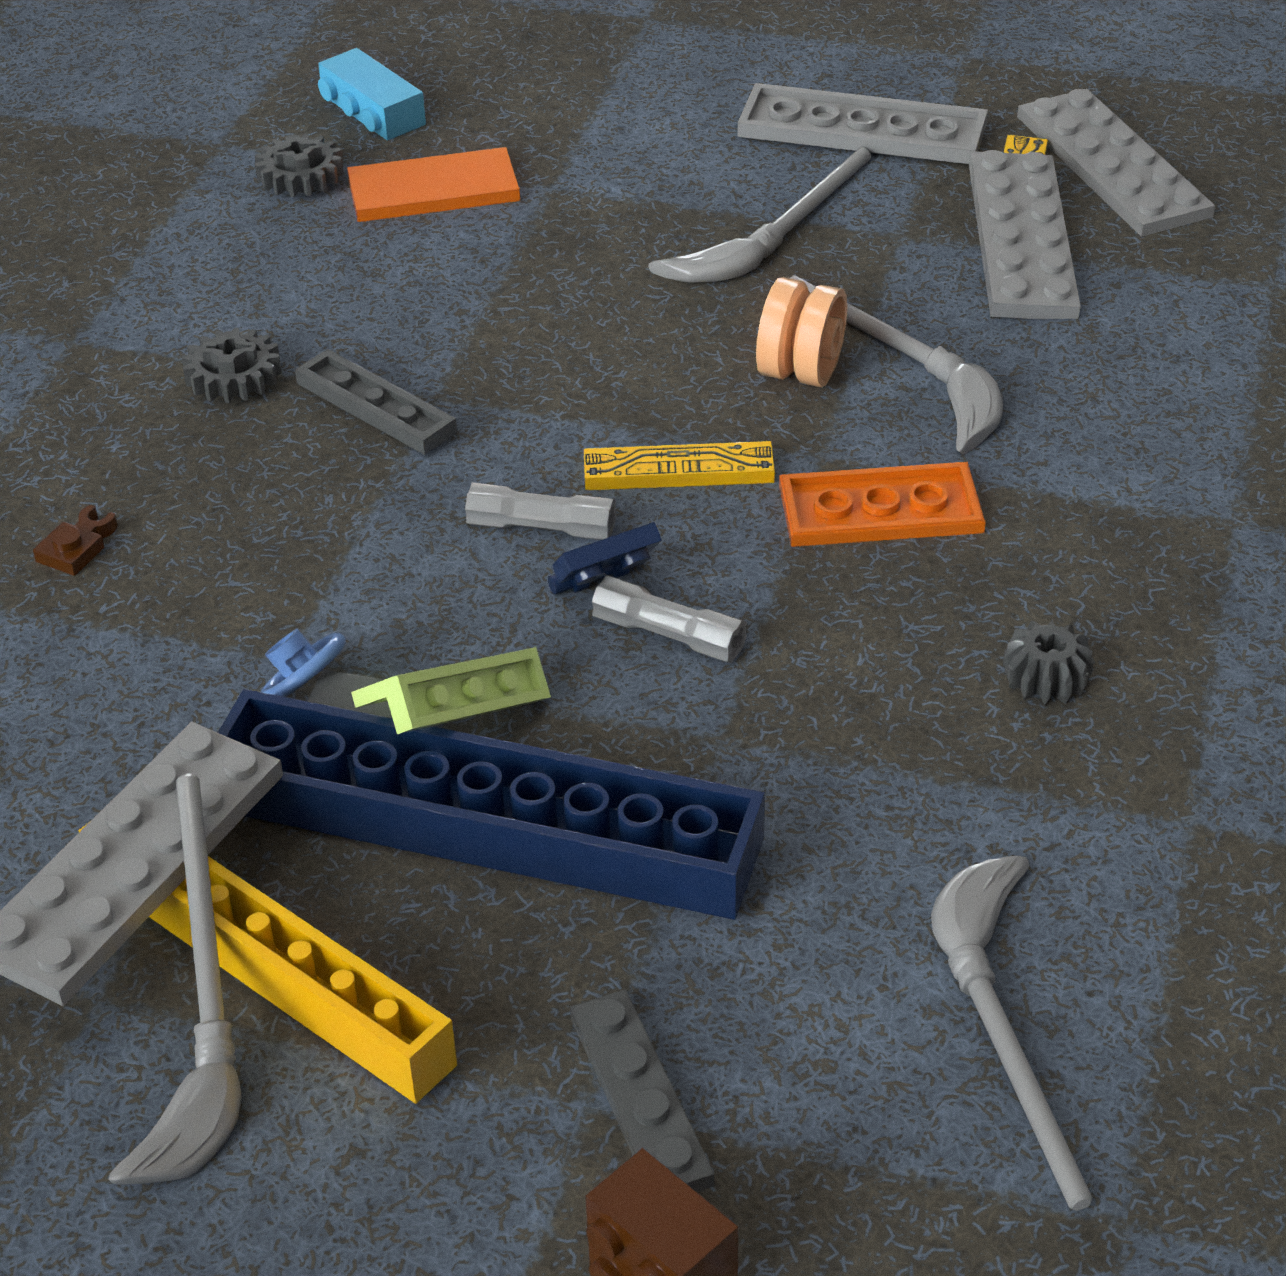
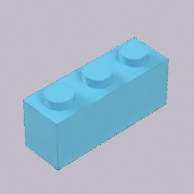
(371, 94)

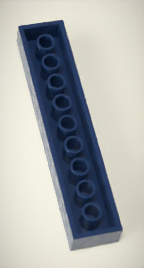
(505, 804)

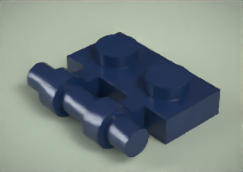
(605, 557)

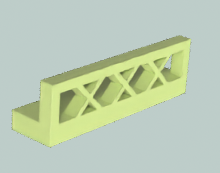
(459, 690)

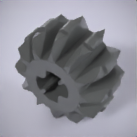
(1048, 661)

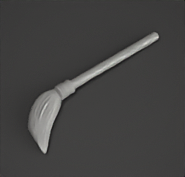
(745, 254)
(969, 386)
(963, 926)
(210, 1096)

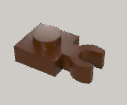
(74, 546)

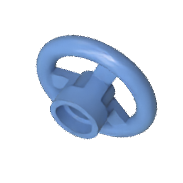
(300, 660)

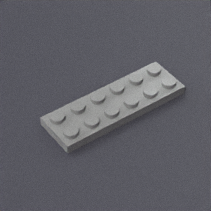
(862, 121)
(1115, 162)
(1023, 236)
(125, 863)

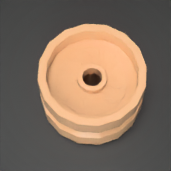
(801, 331)

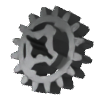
(299, 165)
(231, 365)

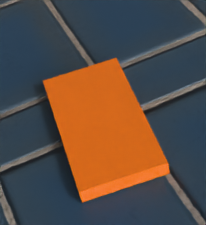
(433, 184)
(880, 504)

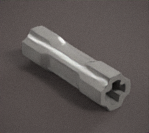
(505, 507)
(701, 630)

